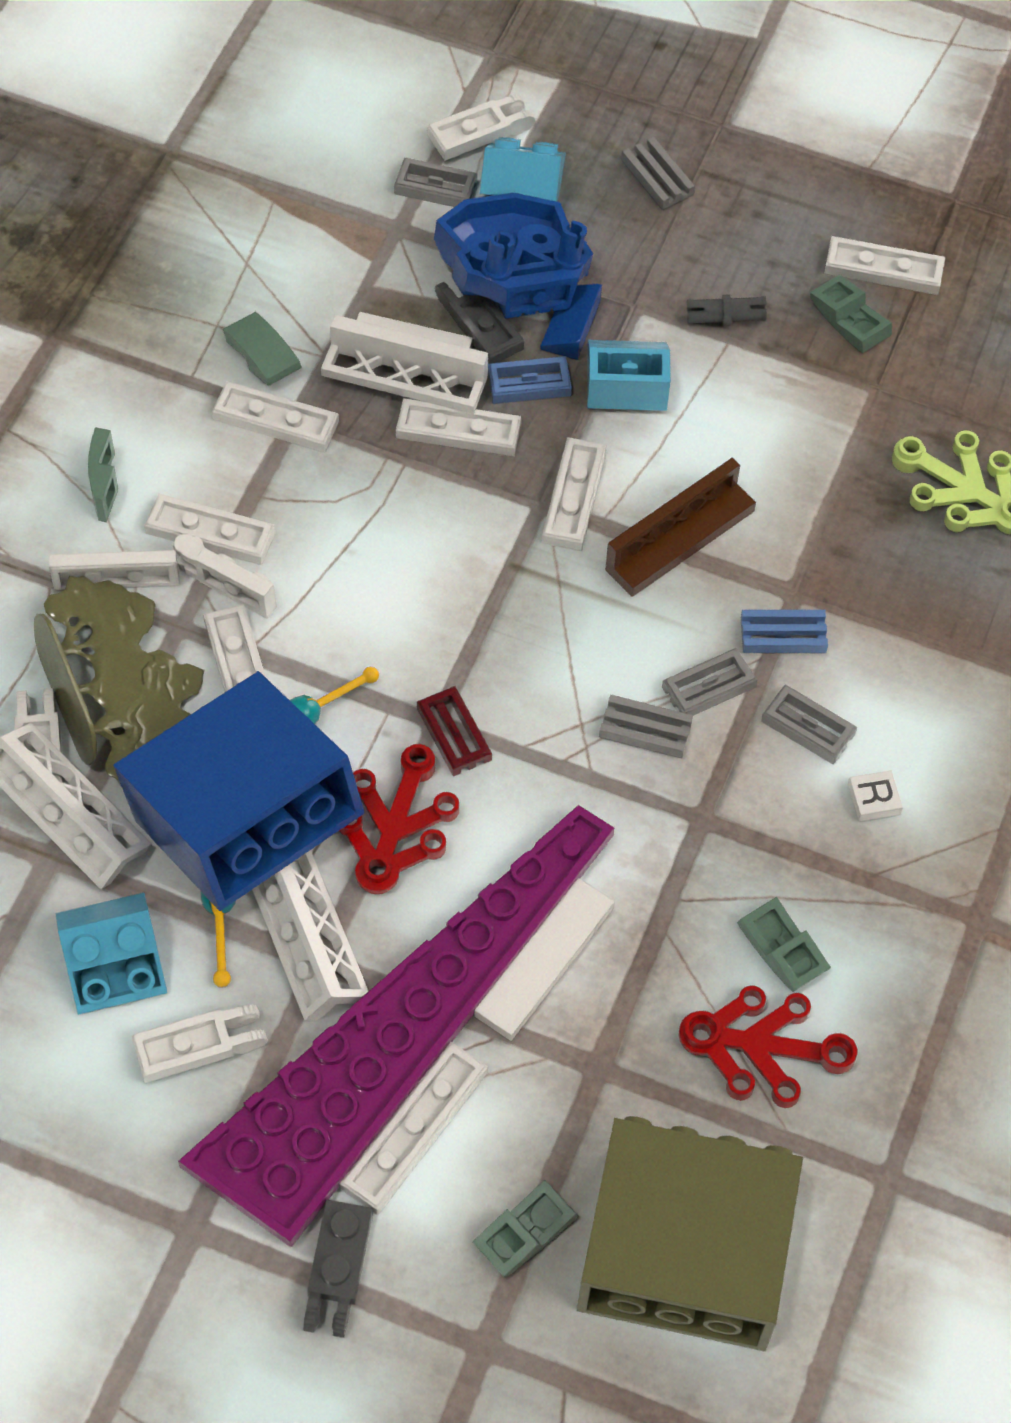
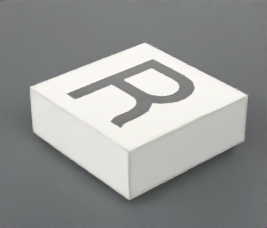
(875, 795)

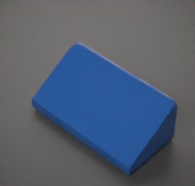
(571, 326)

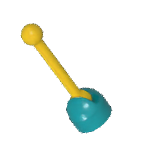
(312, 707)
(221, 977)

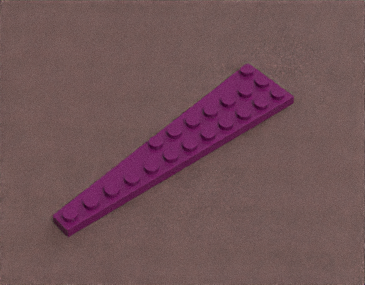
(327, 1106)

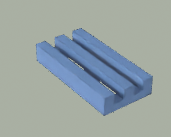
(530, 385)
(784, 625)

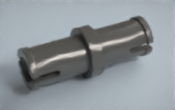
(726, 310)

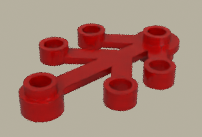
(396, 825)
(760, 1043)

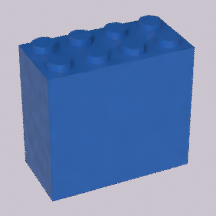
(240, 789)

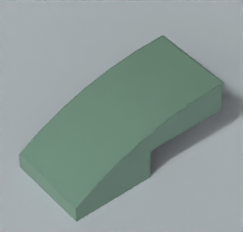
(847, 312)
(262, 347)
(101, 473)
(782, 946)
(526, 1229)

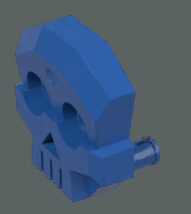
(514, 252)

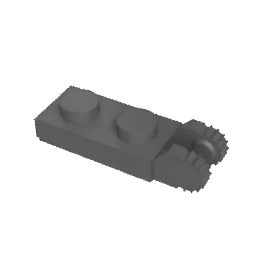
(483, 322)
(338, 1262)

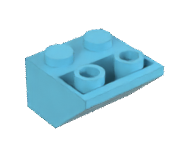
(522, 169)
(628, 375)
(110, 953)

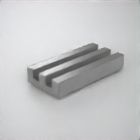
(663, 170)
(433, 188)
(747, 682)
(646, 719)
(805, 729)

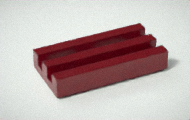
(467, 758)

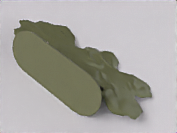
(133, 686)

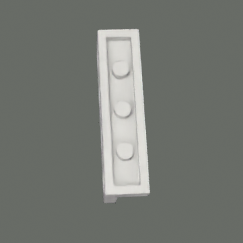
(409, 357)
(60, 808)
(296, 937)

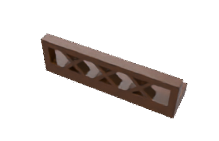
(678, 529)

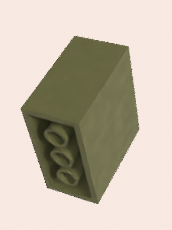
(691, 1233)

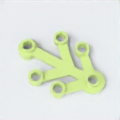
(965, 487)

